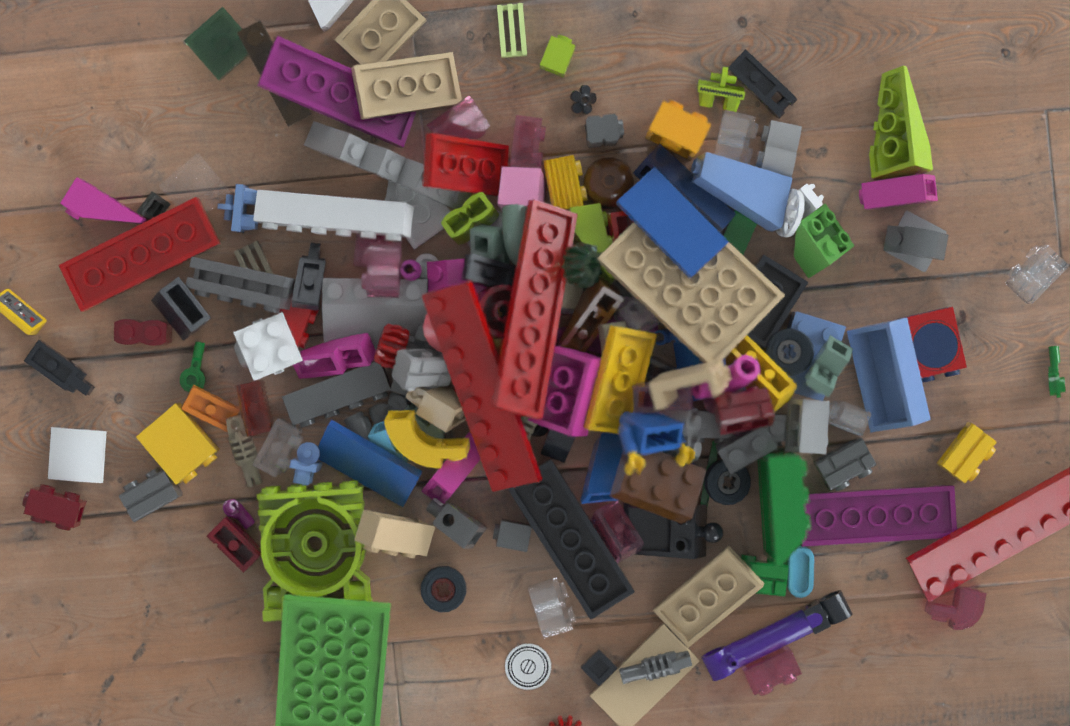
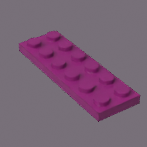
(327, 89)
(880, 515)

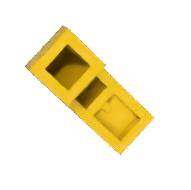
(418, 445)

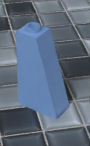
(746, 188)

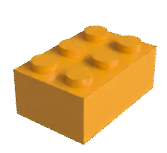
(678, 130)

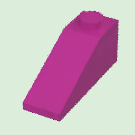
(91, 203)

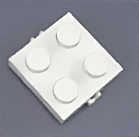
(268, 346)

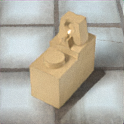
(438, 406)

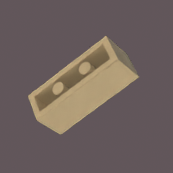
(394, 534)

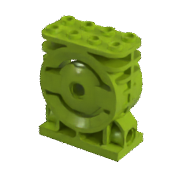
(276, 511)

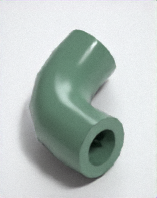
(512, 227)

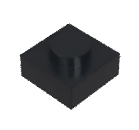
(598, 667)

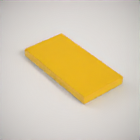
(621, 367)

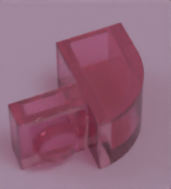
(644, 402)
(965, 609)

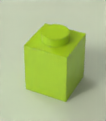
(558, 55)

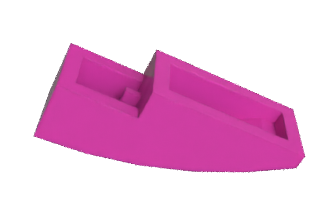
(336, 356)

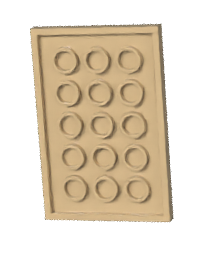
(703, 312)

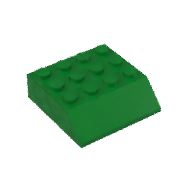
(782, 504)

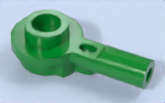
(194, 374)
(1056, 383)

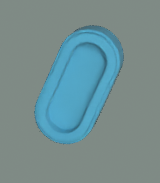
(801, 572)

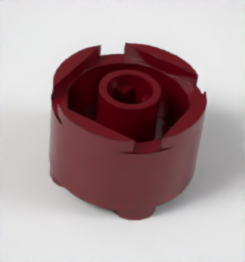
(490, 300)

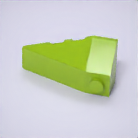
(900, 138)

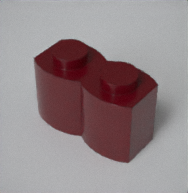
(138, 332)

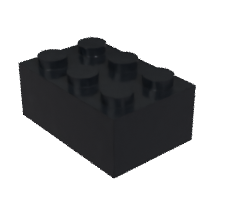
(790, 285)

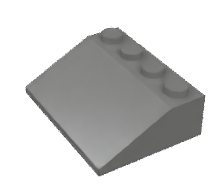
(351, 312)

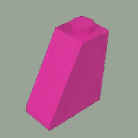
(898, 191)
(451, 474)

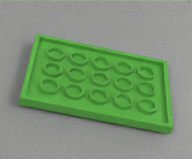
(331, 662)

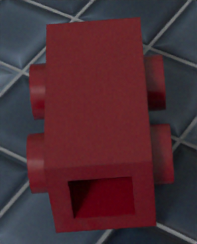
(47, 505)

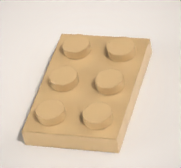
(380, 30)

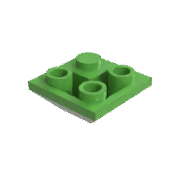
(820, 241)

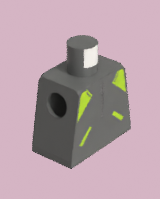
(465, 529)

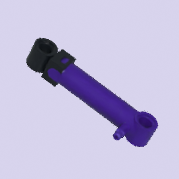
(810, 619)

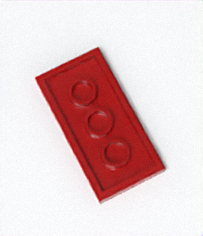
(463, 164)

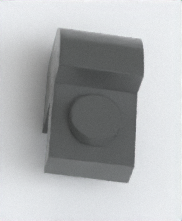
(916, 242)

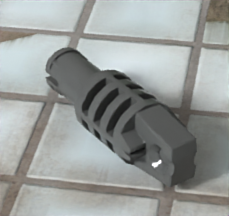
(656, 666)

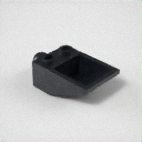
(674, 539)

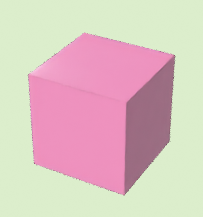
(521, 185)

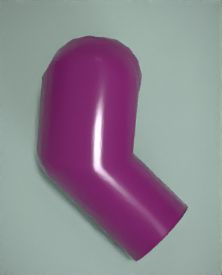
(236, 510)

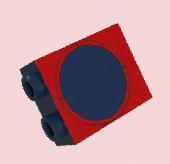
(937, 343)

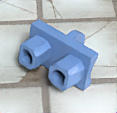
(240, 220)
(305, 463)

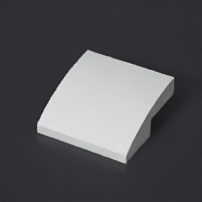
(77, 455)

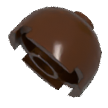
(607, 181)

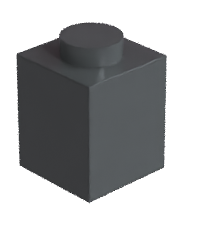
(512, 535)

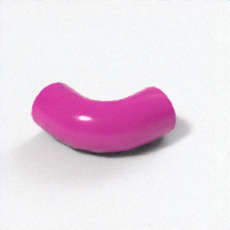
(742, 373)

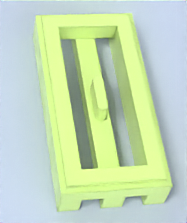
(510, 8)

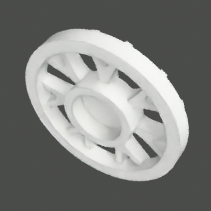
(793, 213)

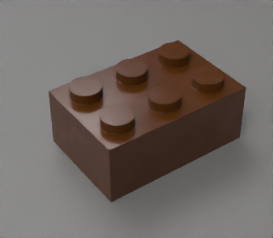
(660, 487)

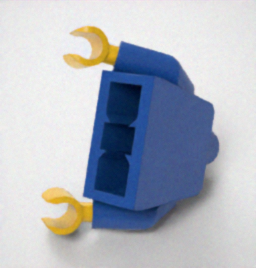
(649, 434)

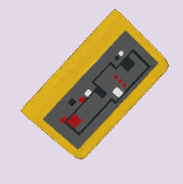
(20, 313)

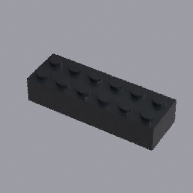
(572, 541)

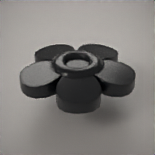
(582, 100)

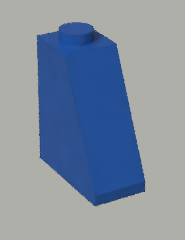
(602, 469)

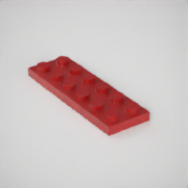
(139, 254)

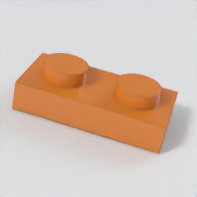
(209, 407)

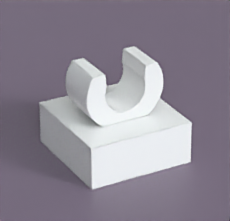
(811, 201)

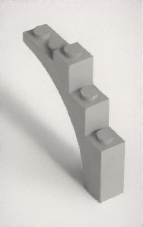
(379, 162)

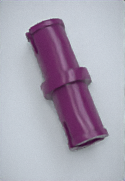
(408, 264)

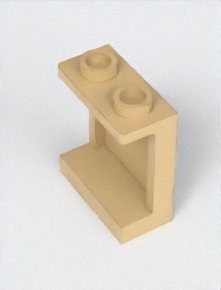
(664, 386)

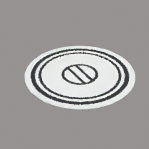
(528, 666)

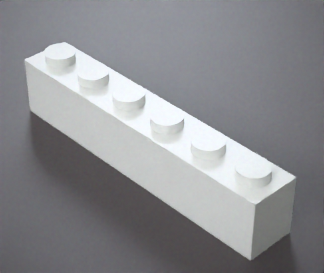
(333, 214)

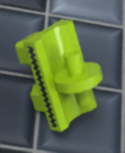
(731, 93)

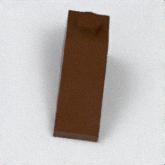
(593, 309)

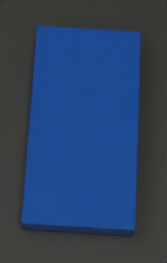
(672, 222)
(368, 463)

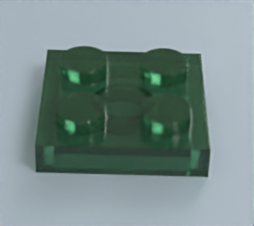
(218, 44)

